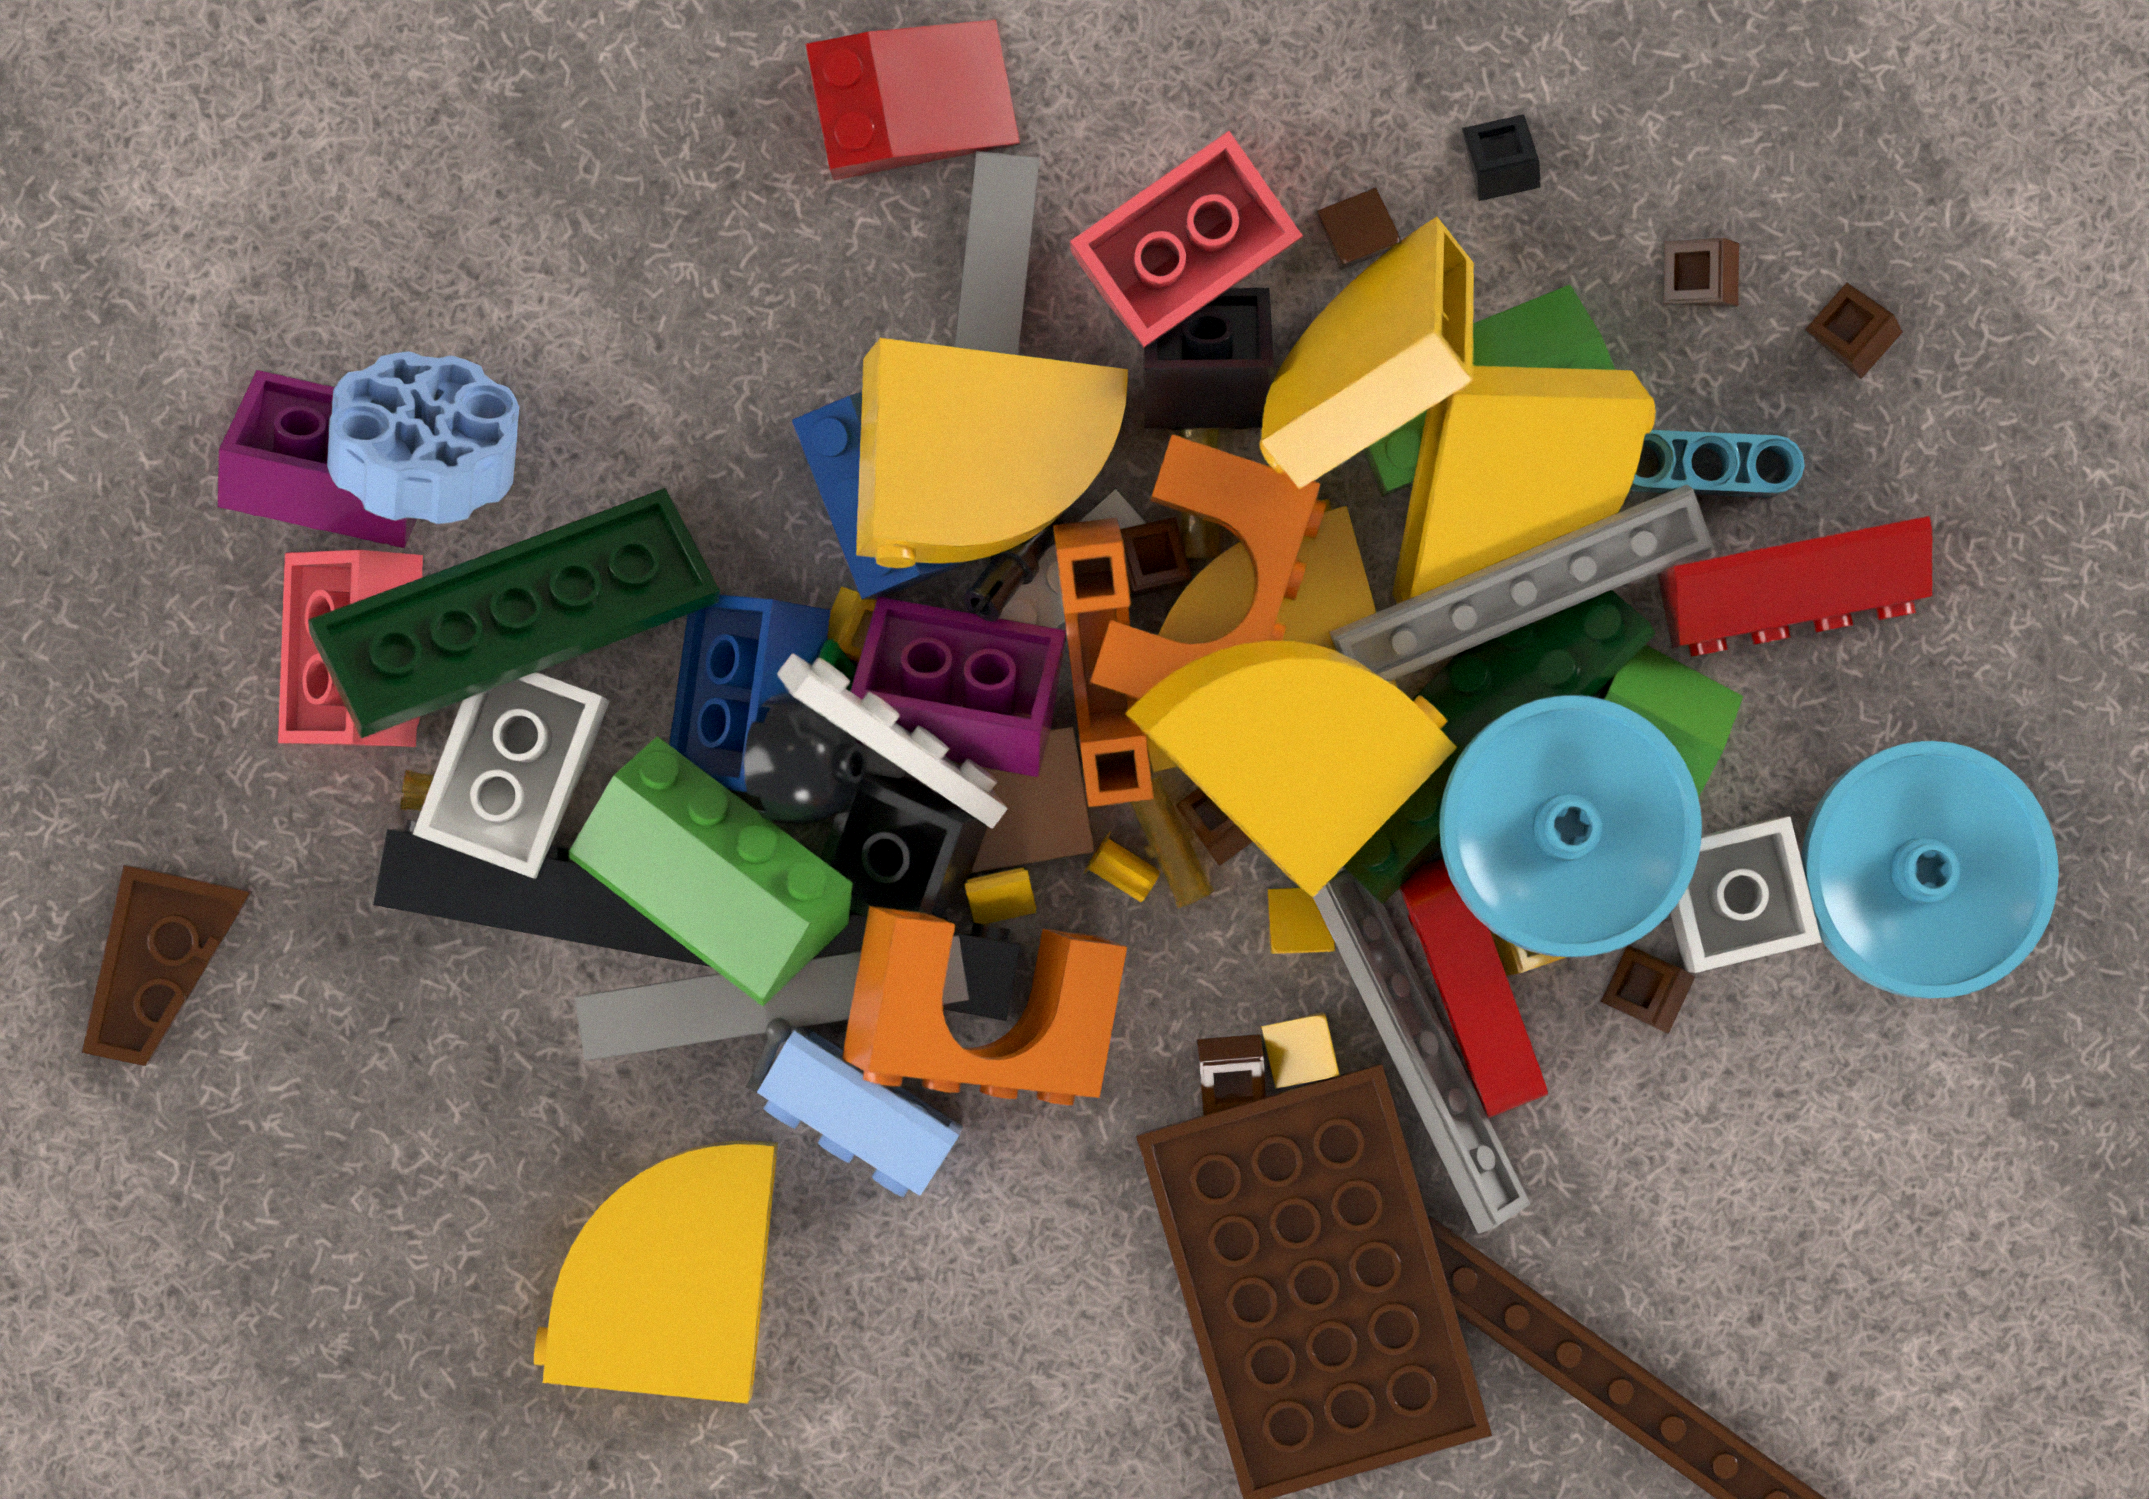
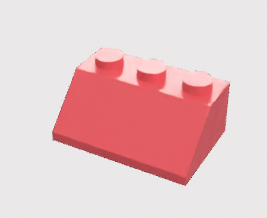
(1184, 240)
(314, 586)

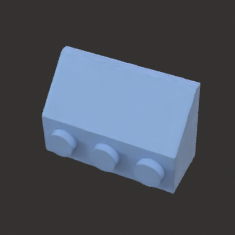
(855, 1116)

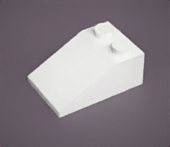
(511, 771)

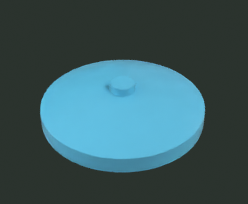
(1570, 826)
(1930, 869)

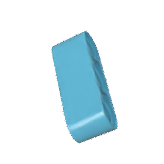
(1738, 461)

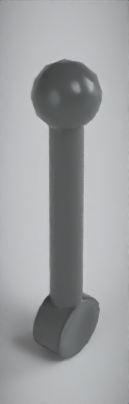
(778, 1031)

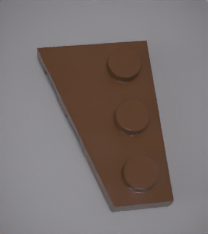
(154, 957)

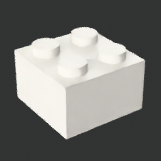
(1745, 898)

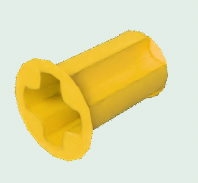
(1123, 869)

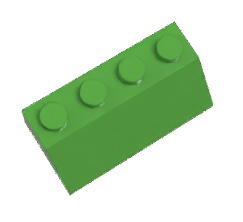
(1535, 334)
(712, 871)

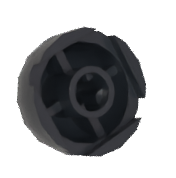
(801, 763)

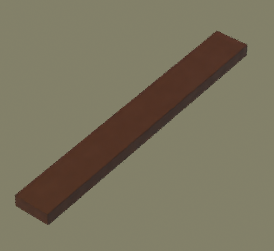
(1608, 1379)

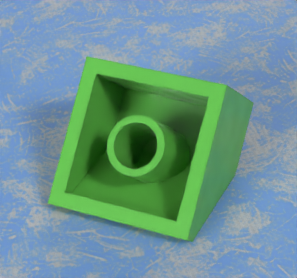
(1680, 703)

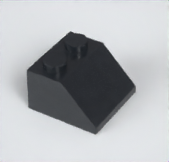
(1212, 366)
(902, 846)

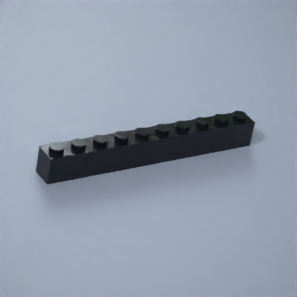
(579, 908)

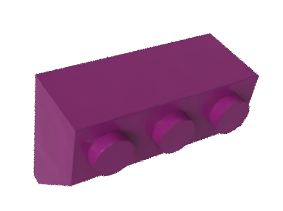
(279, 458)
(965, 680)

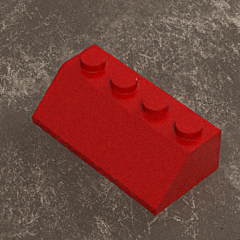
(1798, 584)

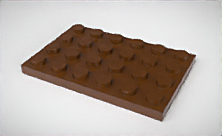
(1313, 1284)

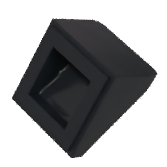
(1502, 157)

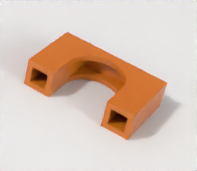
(1267, 518)
(1093, 595)
(1052, 1049)

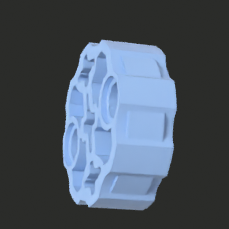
(423, 437)

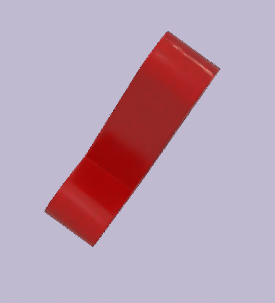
(1473, 992)

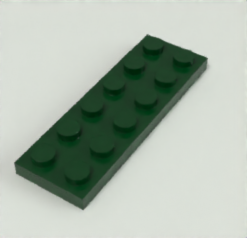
(512, 612)
(1548, 658)

